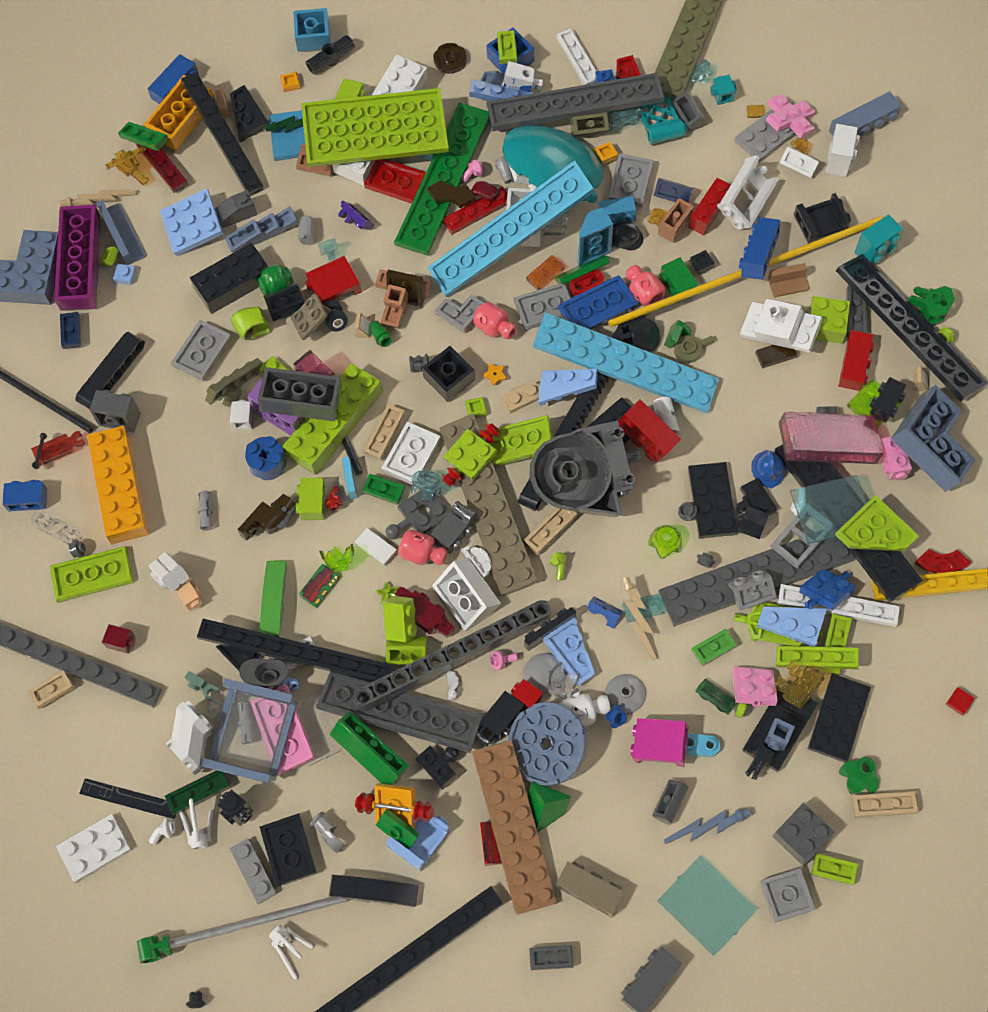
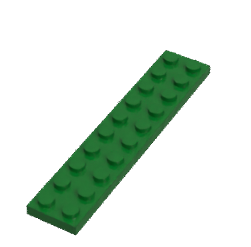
(424, 215)

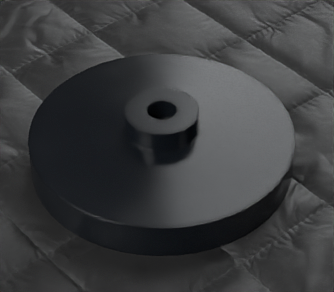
(646, 335)

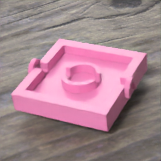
(754, 686)

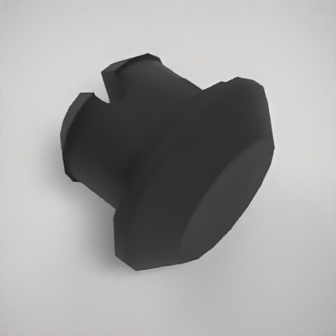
(195, 1000)

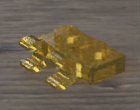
(803, 687)

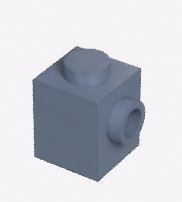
(779, 734)

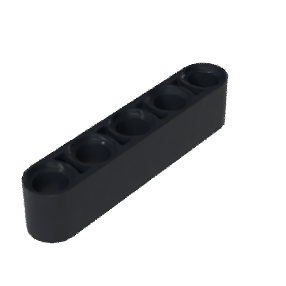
(111, 368)

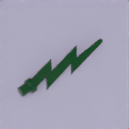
(288, 123)

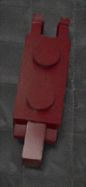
(428, 616)

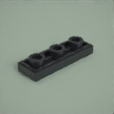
(534, 638)

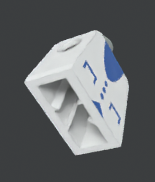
(521, 77)

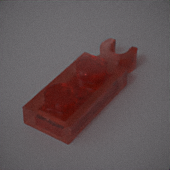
(58, 447)

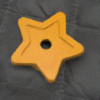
(494, 378)

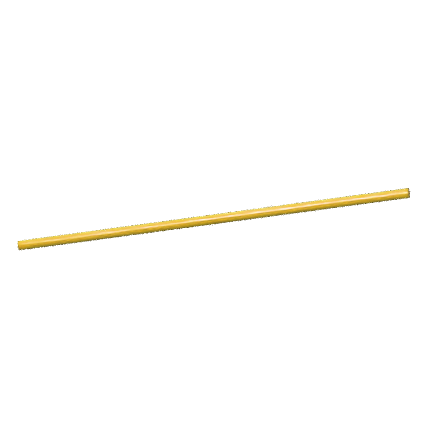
(735, 275)

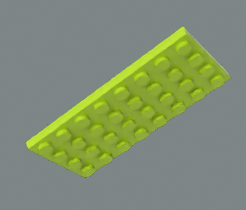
(374, 127)

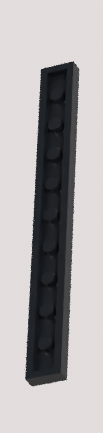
(293, 651)
(414, 953)

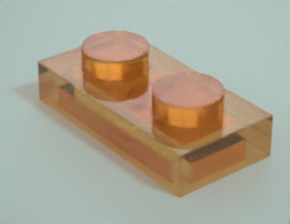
(545, 273)

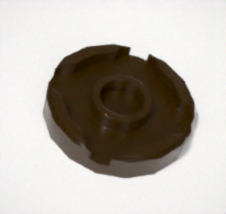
(450, 58)

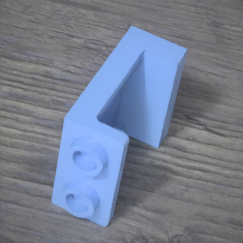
(425, 845)

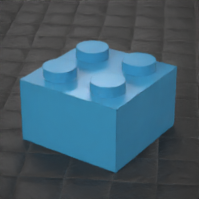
(311, 29)

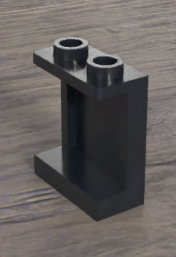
(822, 218)

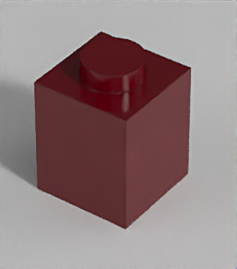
(119, 639)

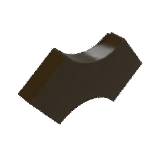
(458, 195)

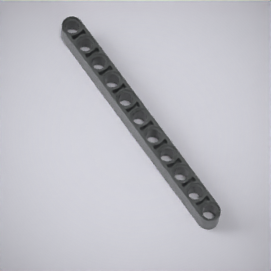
(447, 662)

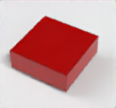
(960, 701)

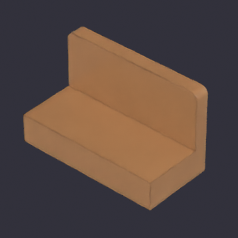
(788, 280)

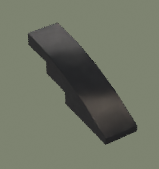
(373, 890)

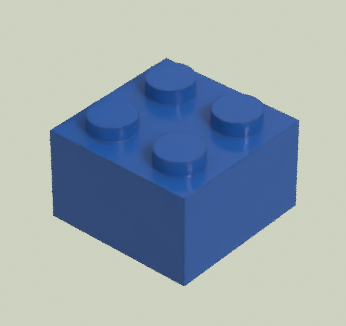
(524, 52)

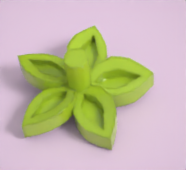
(387, 592)

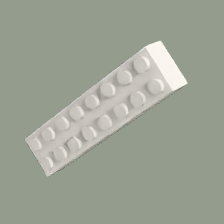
(400, 76)

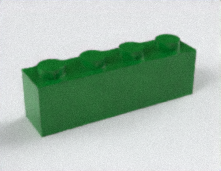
(369, 749)

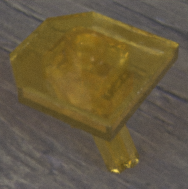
(129, 164)

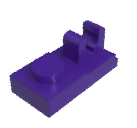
(354, 214)

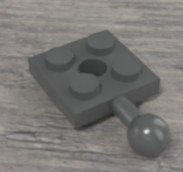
(419, 522)

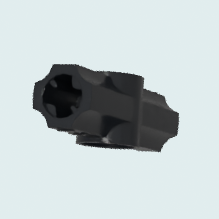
(330, 54)

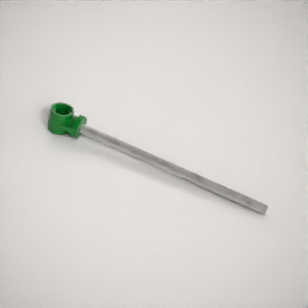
(151, 949)

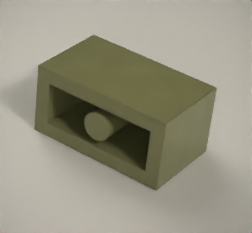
(589, 124)

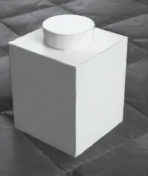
(241, 415)

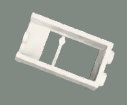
(760, 184)

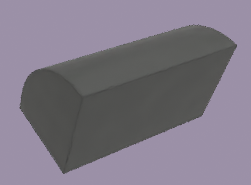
(690, 111)

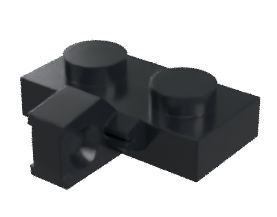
(756, 497)

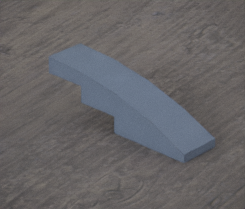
(262, 230)

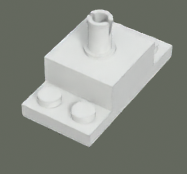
(781, 325)

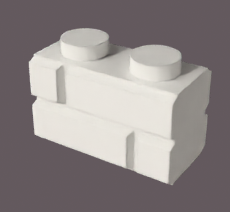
(168, 572)

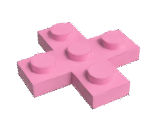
(791, 116)

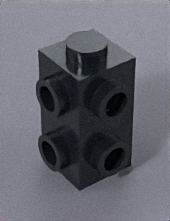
(889, 396)
(234, 808)

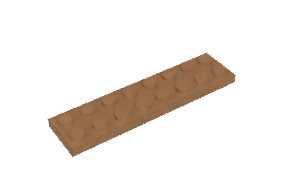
(514, 828)

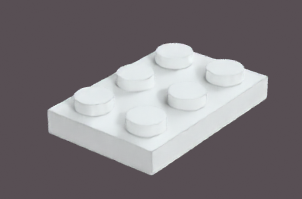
(410, 452)
(93, 848)

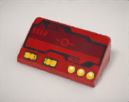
(490, 849)

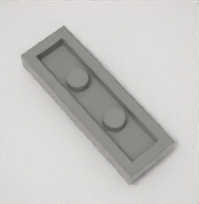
(253, 871)

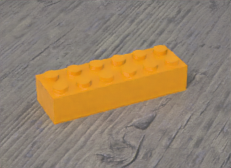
(117, 485)

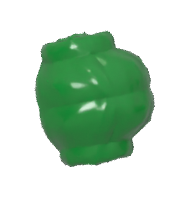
(275, 279)

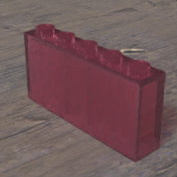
(830, 438)

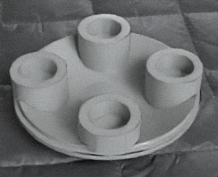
(537, 670)

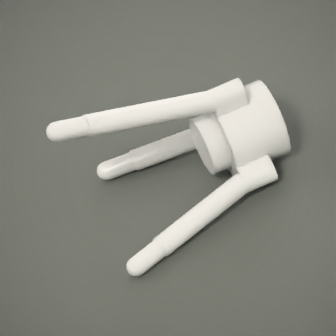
(198, 839)
(282, 938)

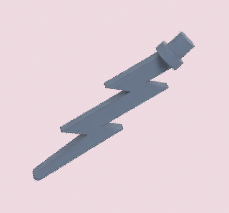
(719, 820)

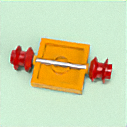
(398, 800)

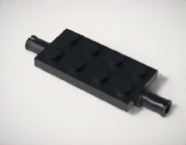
(759, 750)

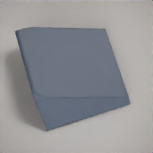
(492, 77)

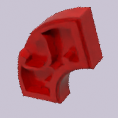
(942, 563)

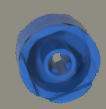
(265, 458)

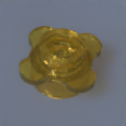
(800, 142)
(656, 212)

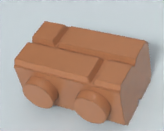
(675, 220)

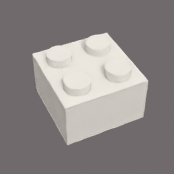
(842, 150)

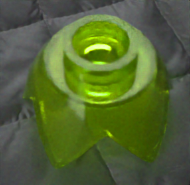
(666, 547)
(337, 559)

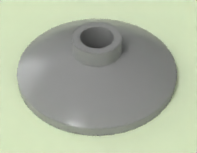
(630, 702)

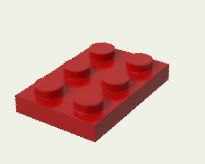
(394, 180)

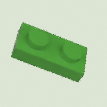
(713, 647)

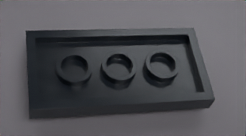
(713, 500)
(839, 718)

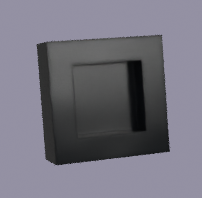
(702, 262)

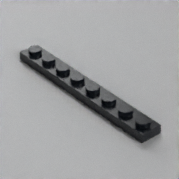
(222, 133)

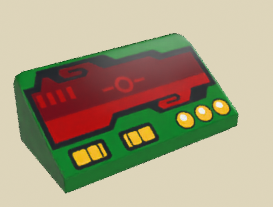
(319, 585)

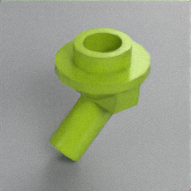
(559, 560)

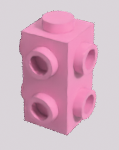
(895, 460)

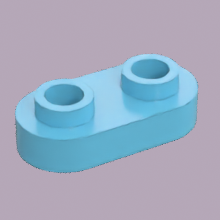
(699, 745)

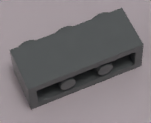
(650, 980)

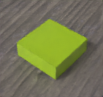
(476, 406)

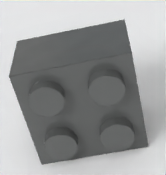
(115, 410)
(803, 834)

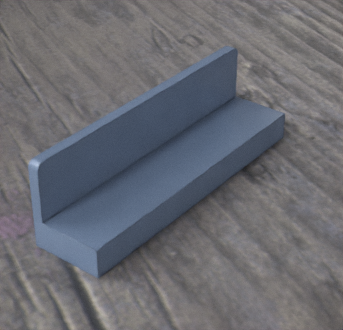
(121, 232)

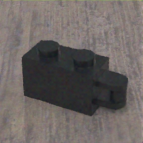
(499, 718)

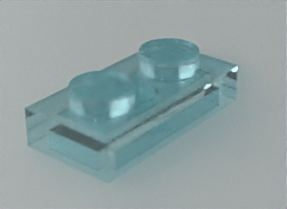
(653, 605)

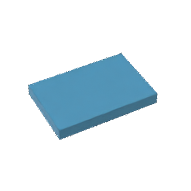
(287, 144)

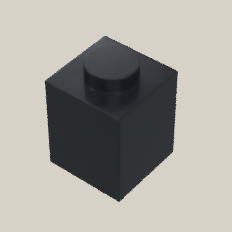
(752, 522)

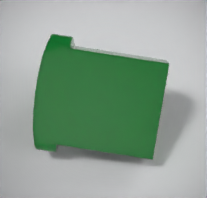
(677, 329)

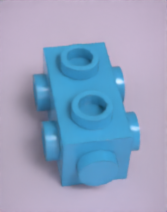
(619, 209)

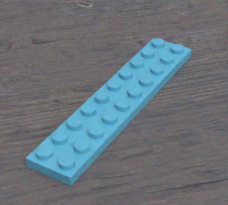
(511, 228)
(625, 362)

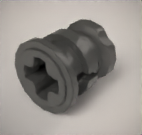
(418, 362)

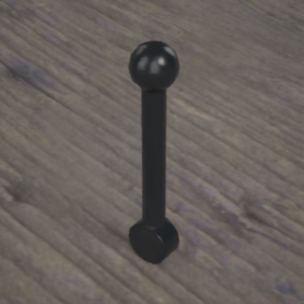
(36, 465)

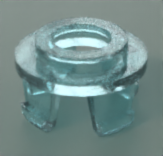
(423, 482)

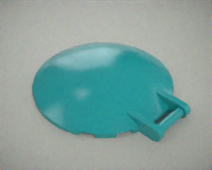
(544, 151)

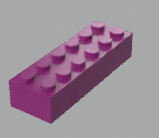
(77, 257)

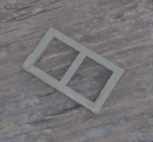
(791, 559)

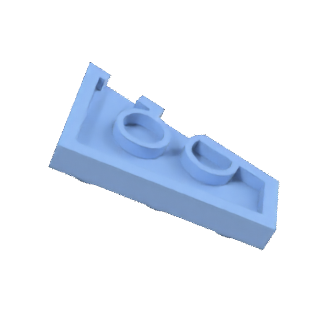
(561, 383)
(793, 623)
(568, 648)

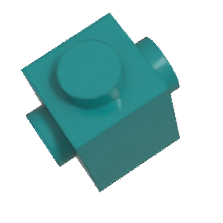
(723, 89)

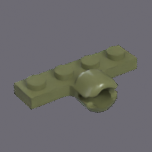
(230, 386)

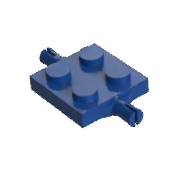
(827, 589)

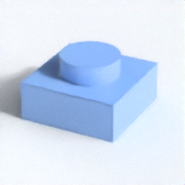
(124, 274)

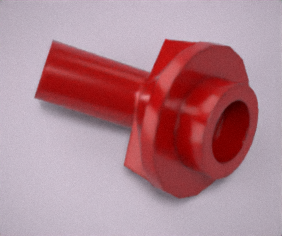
(334, 500)

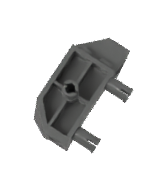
(595, 470)

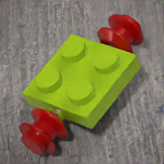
(470, 454)

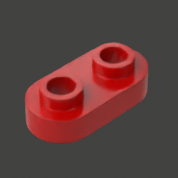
(585, 282)

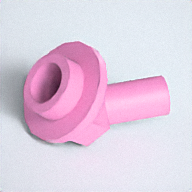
(473, 168)
(498, 660)

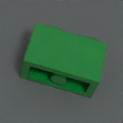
(677, 277)

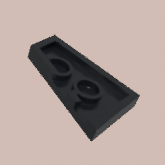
(247, 113)

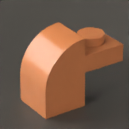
(395, 306)

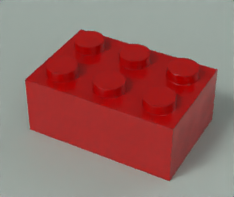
(648, 431)

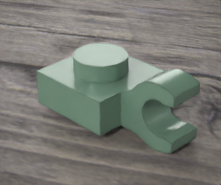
(197, 683)

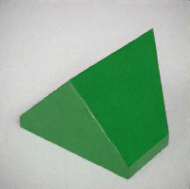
(546, 805)

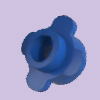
(616, 717)

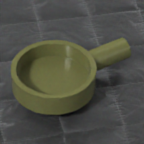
(689, 348)

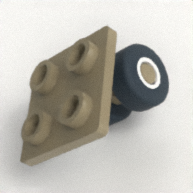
(314, 312)

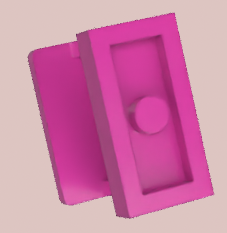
(660, 741)

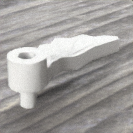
(453, 683)

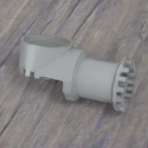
(326, 828)

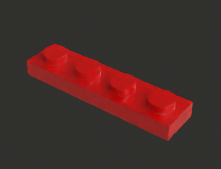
(475, 211)

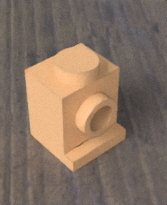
(190, 594)

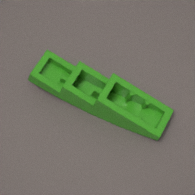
(272, 598)

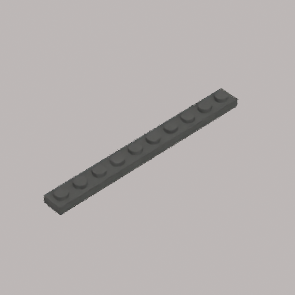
(79, 666)

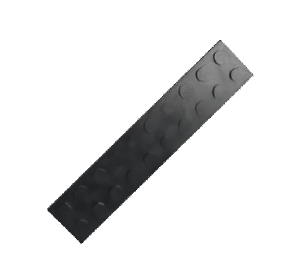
(911, 327)
(886, 568)

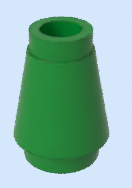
(381, 334)

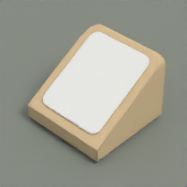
(362, 326)
(920, 379)

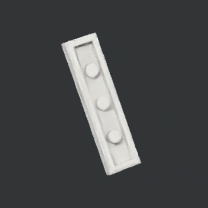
(577, 56)

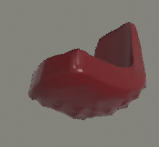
(484, 190)

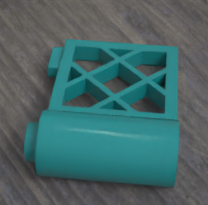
(663, 129)

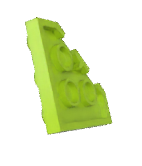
(876, 529)

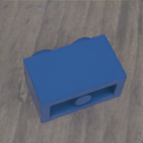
(24, 495)

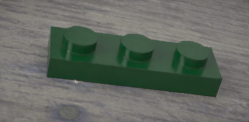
(197, 790)

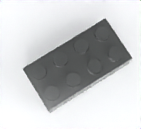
(299, 394)

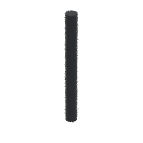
(351, 454)

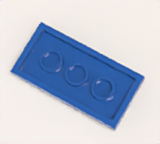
(598, 304)

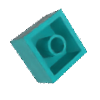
(879, 239)

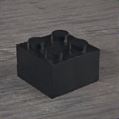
(448, 373)

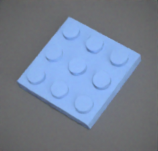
(191, 222)

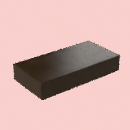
(774, 354)

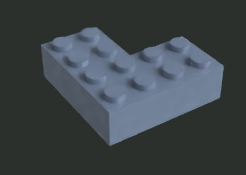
(33, 273)
(927, 442)

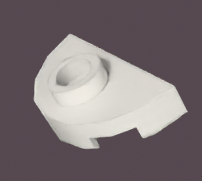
(479, 559)

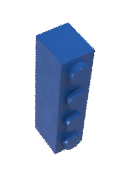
(760, 248)

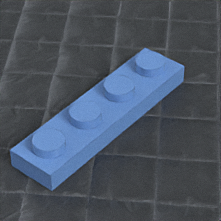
(493, 92)

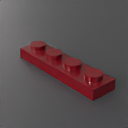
(165, 168)

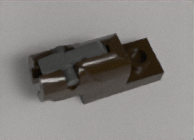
(268, 517)

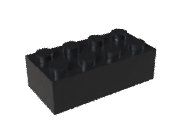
(229, 278)

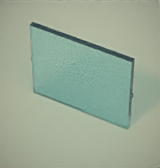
(827, 506)
(706, 905)

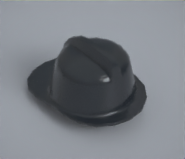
(627, 236)

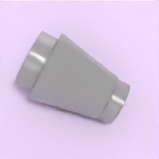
(504, 170)

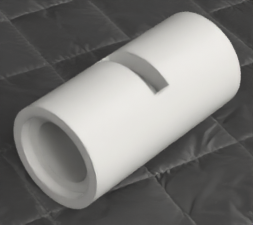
(665, 411)

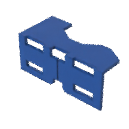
(611, 617)

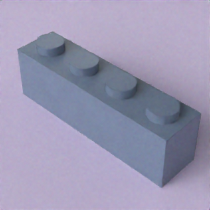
(870, 115)

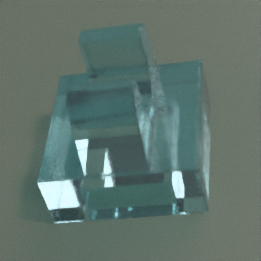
(700, 72)
(328, 248)

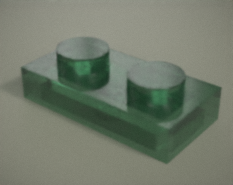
(716, 696)

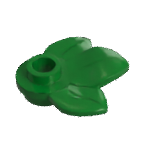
(857, 777)

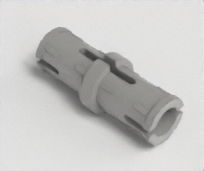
(205, 510)

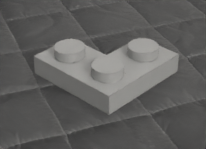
(458, 316)

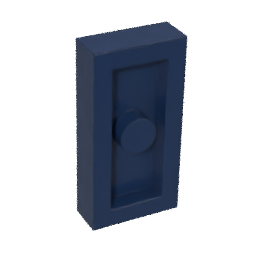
(672, 191)
(70, 330)

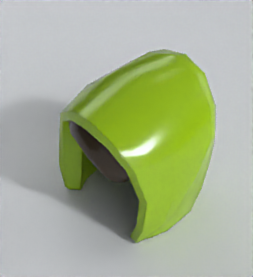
(250, 323)

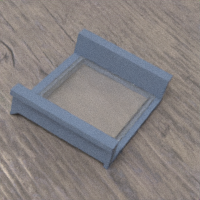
(251, 732)

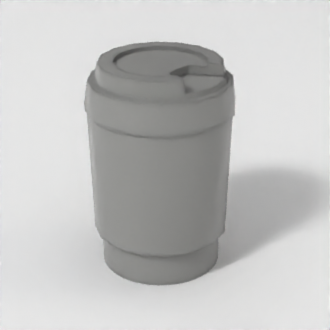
(306, 230)

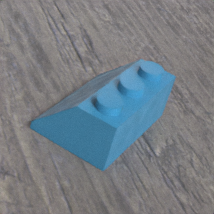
(595, 236)

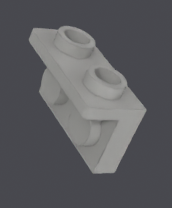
(753, 589)

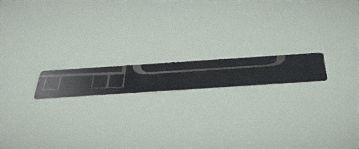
(126, 798)

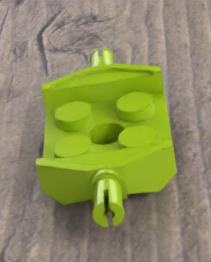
(759, 634)

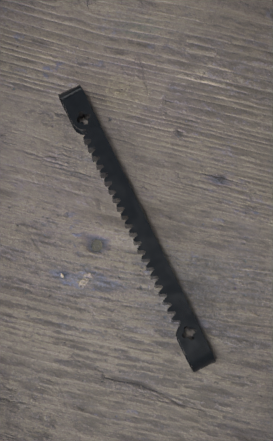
(580, 409)

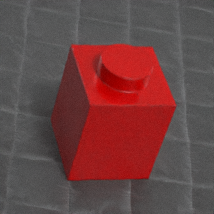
(526, 693)

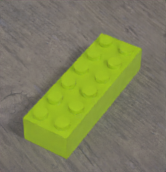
(318, 439)

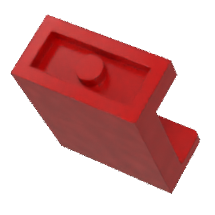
(332, 280)

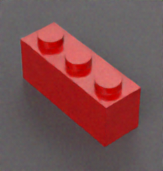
(707, 208)
(856, 360)

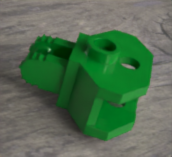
(934, 303)

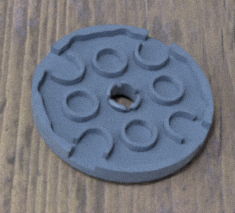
(567, 741)

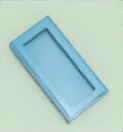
(349, 478)

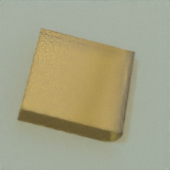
(755, 111)

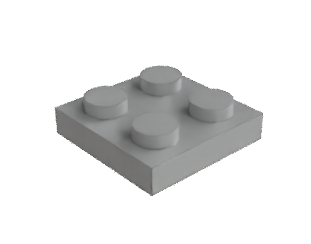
(787, 895)

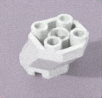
(189, 736)

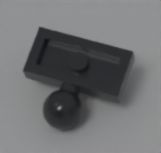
(437, 766)

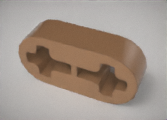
(221, 102)

